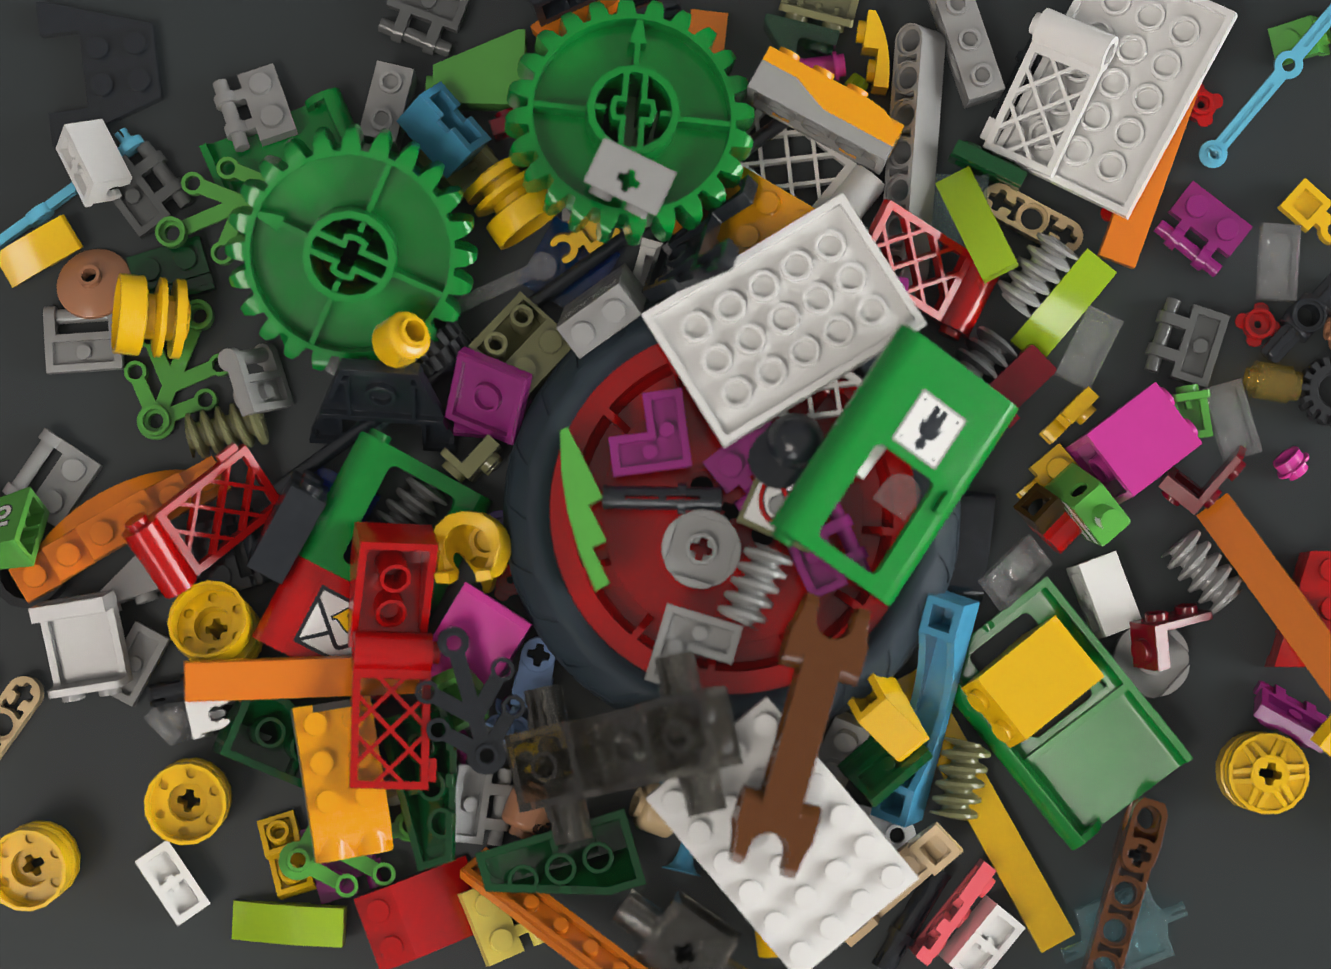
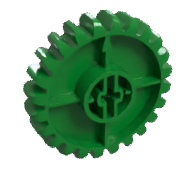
(669, 73)
(295, 226)

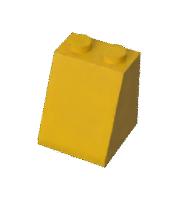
(1032, 682)

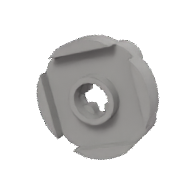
(720, 538)
(1151, 682)

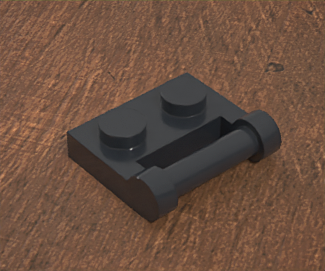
(227, 567)

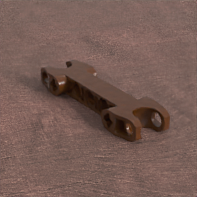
(779, 802)
(1136, 873)

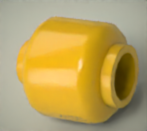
(401, 339)

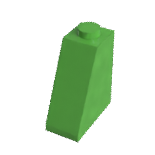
(483, 73)

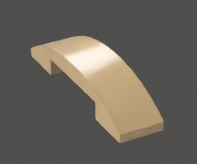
(926, 855)

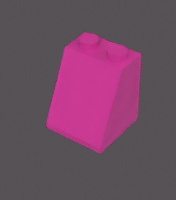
(1136, 443)
(491, 632)

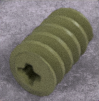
(224, 430)
(960, 779)

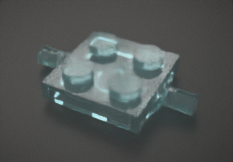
(1149, 938)

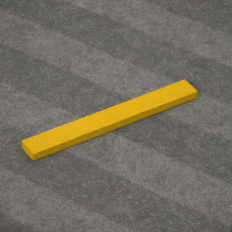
(1008, 852)

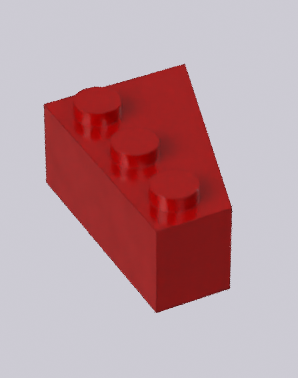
(1313, 579)

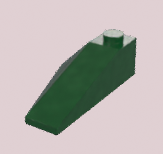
(261, 738)
(430, 812)
(586, 866)

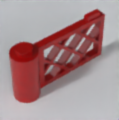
(963, 294)
(159, 543)
(391, 657)

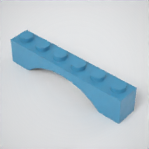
(941, 656)

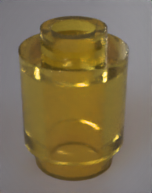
(1272, 382)

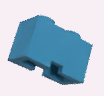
(442, 129)

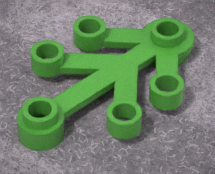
(228, 199)
(173, 379)
(328, 876)

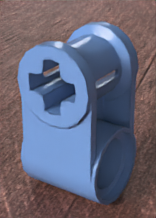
(531, 674)

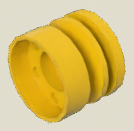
(517, 211)
(149, 316)
(203, 616)
(1239, 772)
(170, 813)
(30, 887)

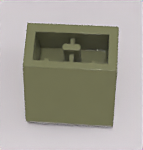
(524, 339)

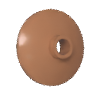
(95, 297)

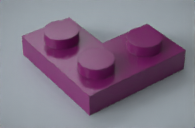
(662, 446)

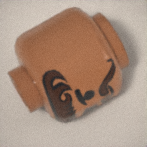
(524, 823)

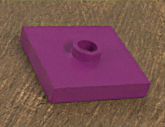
(488, 395)

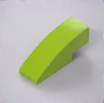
(977, 224)
(1065, 304)
(289, 923)

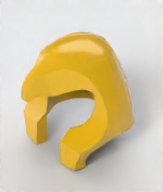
(478, 540)

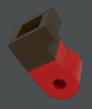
(1051, 521)

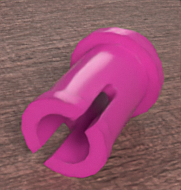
(834, 63)

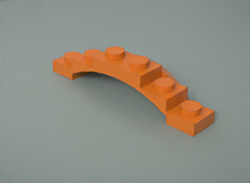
(98, 526)

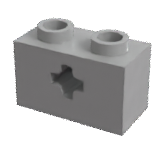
(387, 100)
(616, 159)

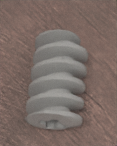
(1036, 272)
(1204, 571)
(754, 585)

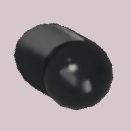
(784, 450)

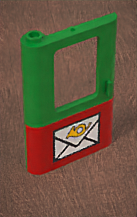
(312, 603)

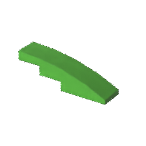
(580, 494)

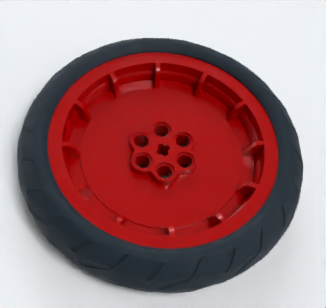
(612, 632)

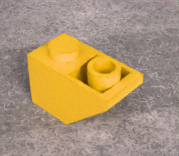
(889, 717)

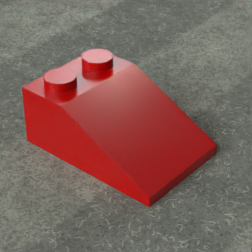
(391, 577)
(415, 914)

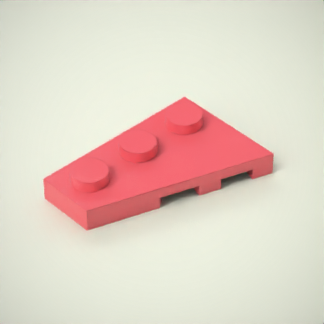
(953, 912)

